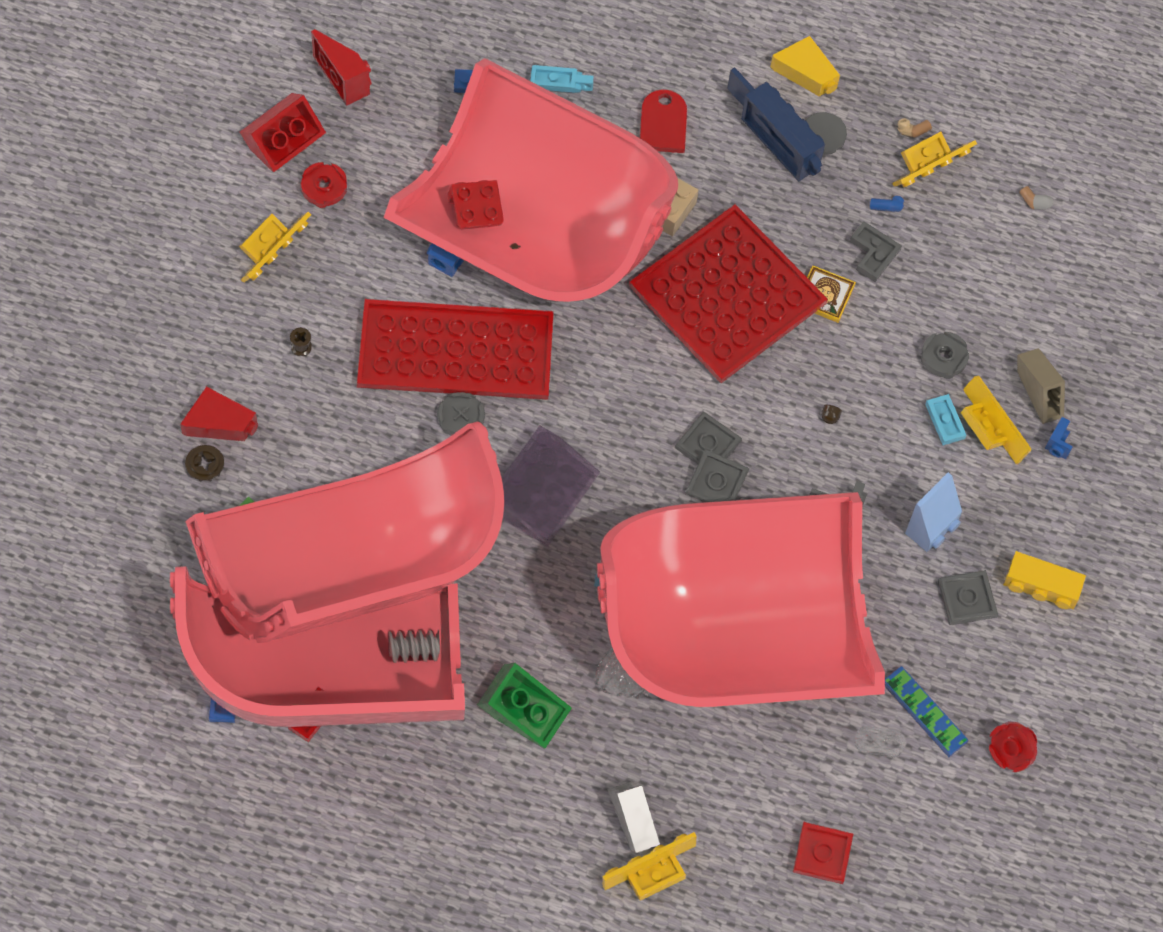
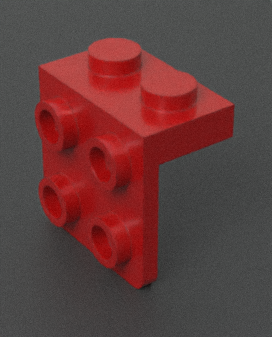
(476, 204)

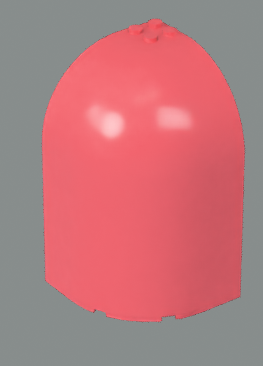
(569, 184)
(354, 541)
(741, 601)
(347, 659)

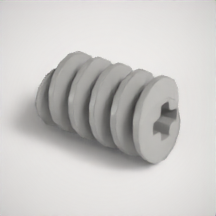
(414, 646)

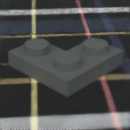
(879, 249)

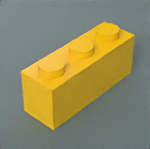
(1044, 580)

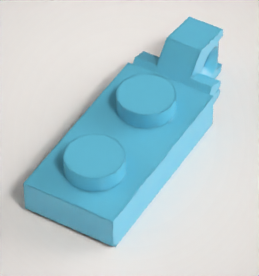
(561, 79)

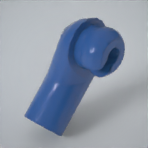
(893, 205)

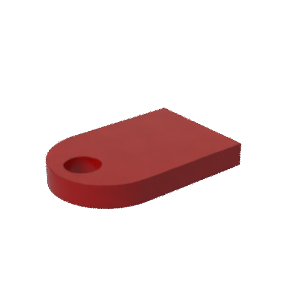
(662, 124)

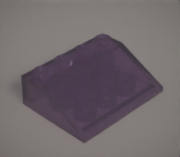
(545, 485)

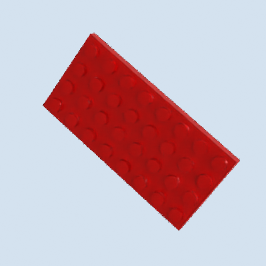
(455, 349)

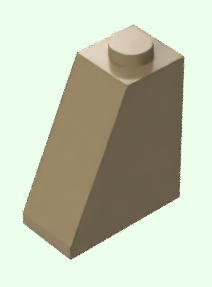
(1042, 384)

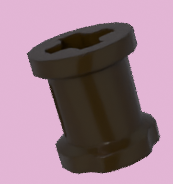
(300, 343)

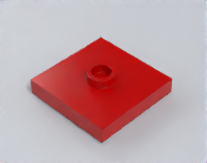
(823, 853)

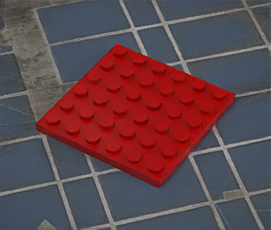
(728, 293)

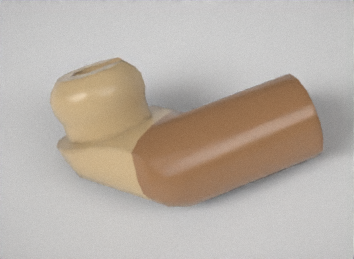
(914, 131)

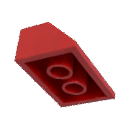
(283, 131)

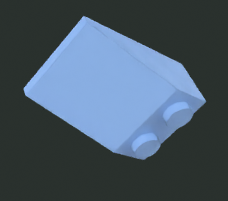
(935, 515)

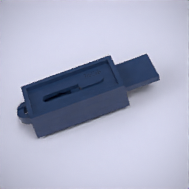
(778, 126)

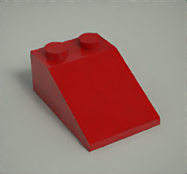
(342, 67)

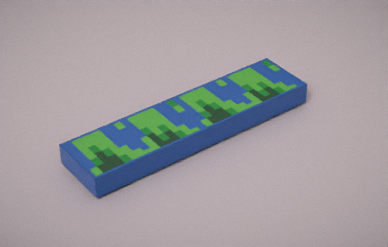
(925, 711)

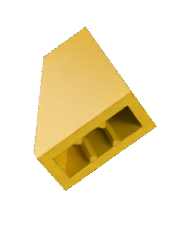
(807, 67)

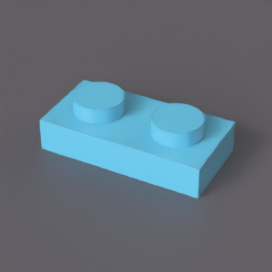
(945, 419)

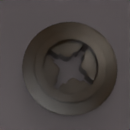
(212, 455)

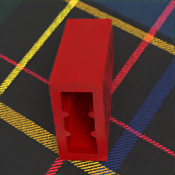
(219, 418)

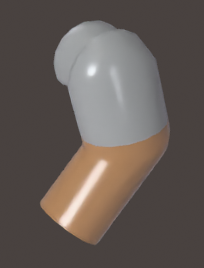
(1036, 202)

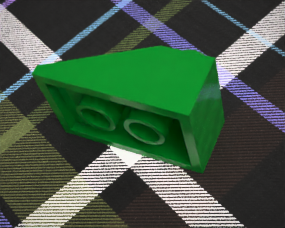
(524, 705)

